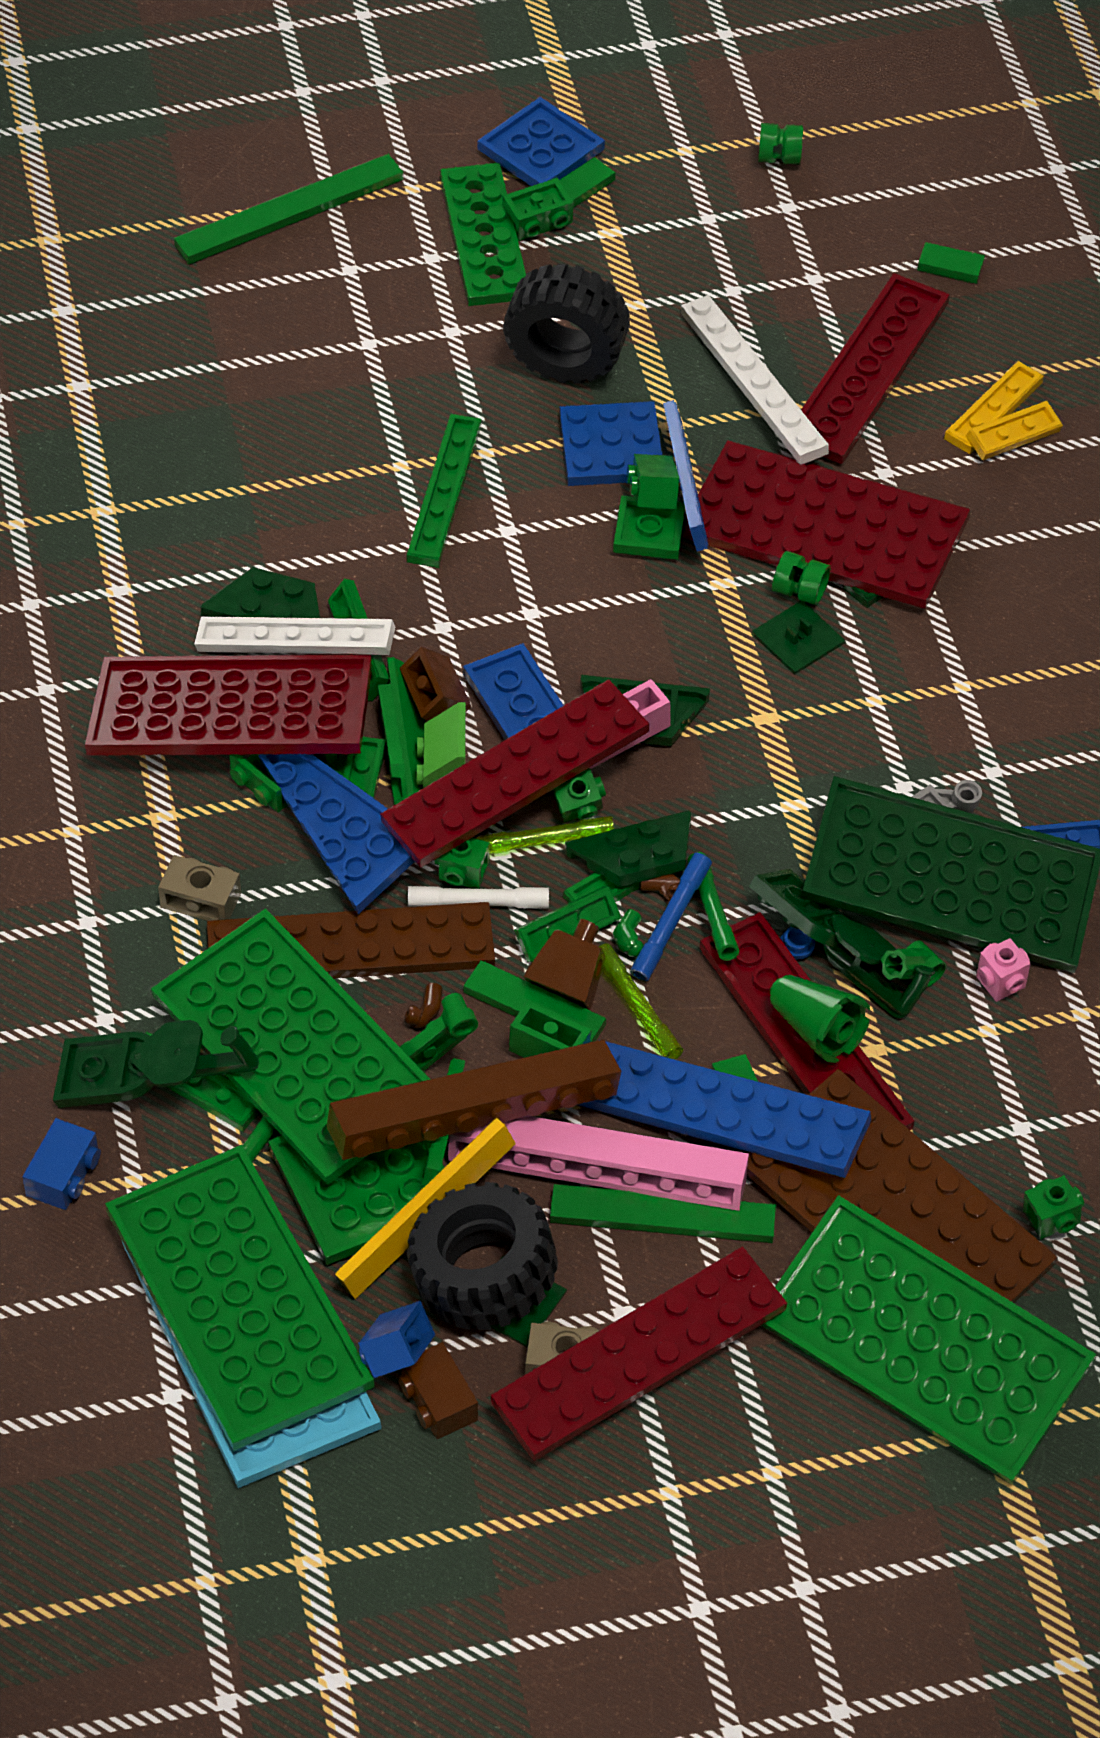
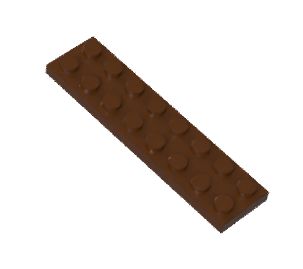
(388, 939)

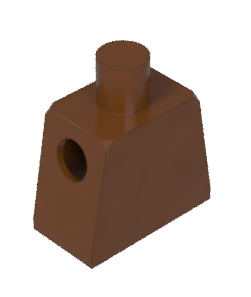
(569, 965)

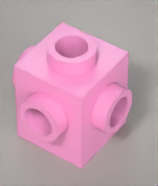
(1003, 969)

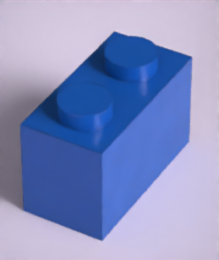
(61, 1164)
(396, 1339)

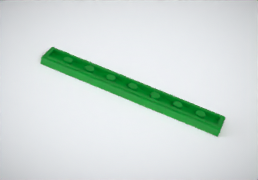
(288, 209)

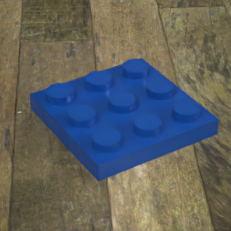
(541, 143)
(604, 438)

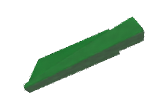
(400, 729)

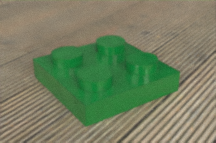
(648, 530)

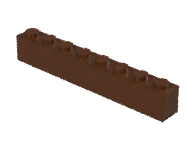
(472, 1099)

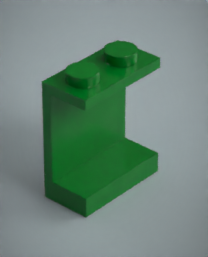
(254, 776)

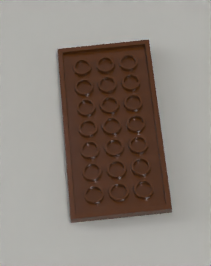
(913, 1193)

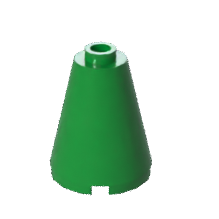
(822, 1015)

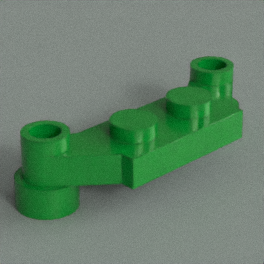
(442, 1033)

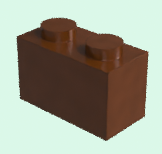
(433, 683)
(440, 1392)

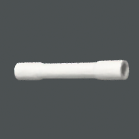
(520, 897)

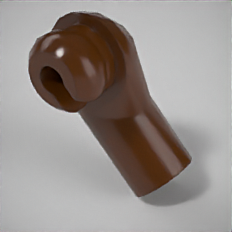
(665, 885)
(432, 1004)

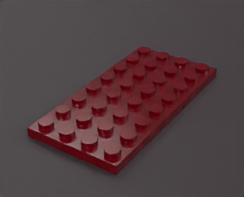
(863, 529)
(230, 705)

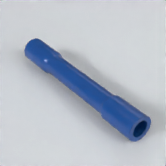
(653, 949)

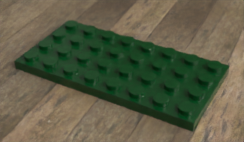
(952, 873)

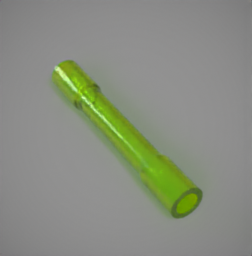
(504, 841)
(657, 1030)

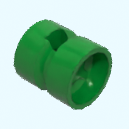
(780, 143)
(812, 580)

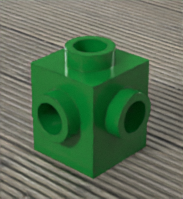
(580, 796)
(465, 864)
(1053, 1206)

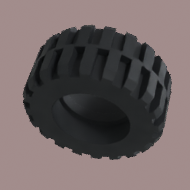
(574, 297)
(492, 1292)

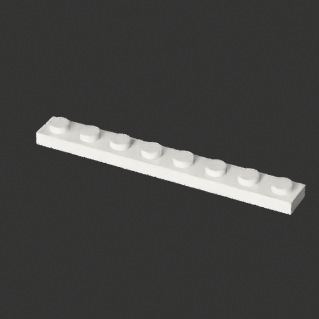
(755, 380)

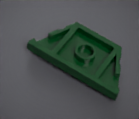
(264, 595)
(684, 704)
(636, 850)

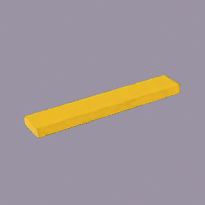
(392, 1238)

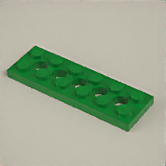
(471, 245)

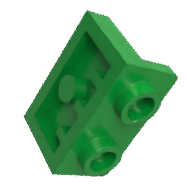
(539, 208)

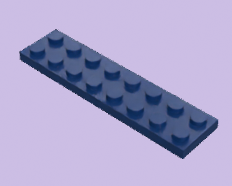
(735, 1111)

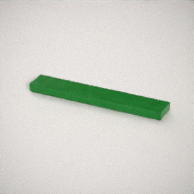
(444, 490)
(656, 1214)

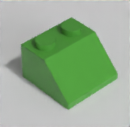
(442, 745)

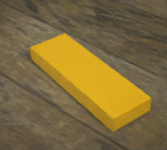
(1014, 430)

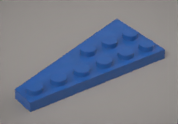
(341, 825)

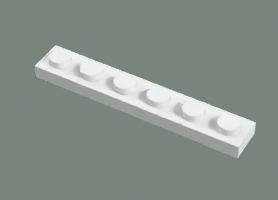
(295, 635)

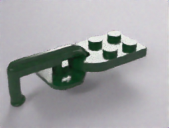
(834, 930)
(132, 1062)

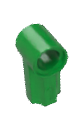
(900, 963)

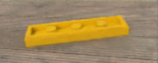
(995, 403)

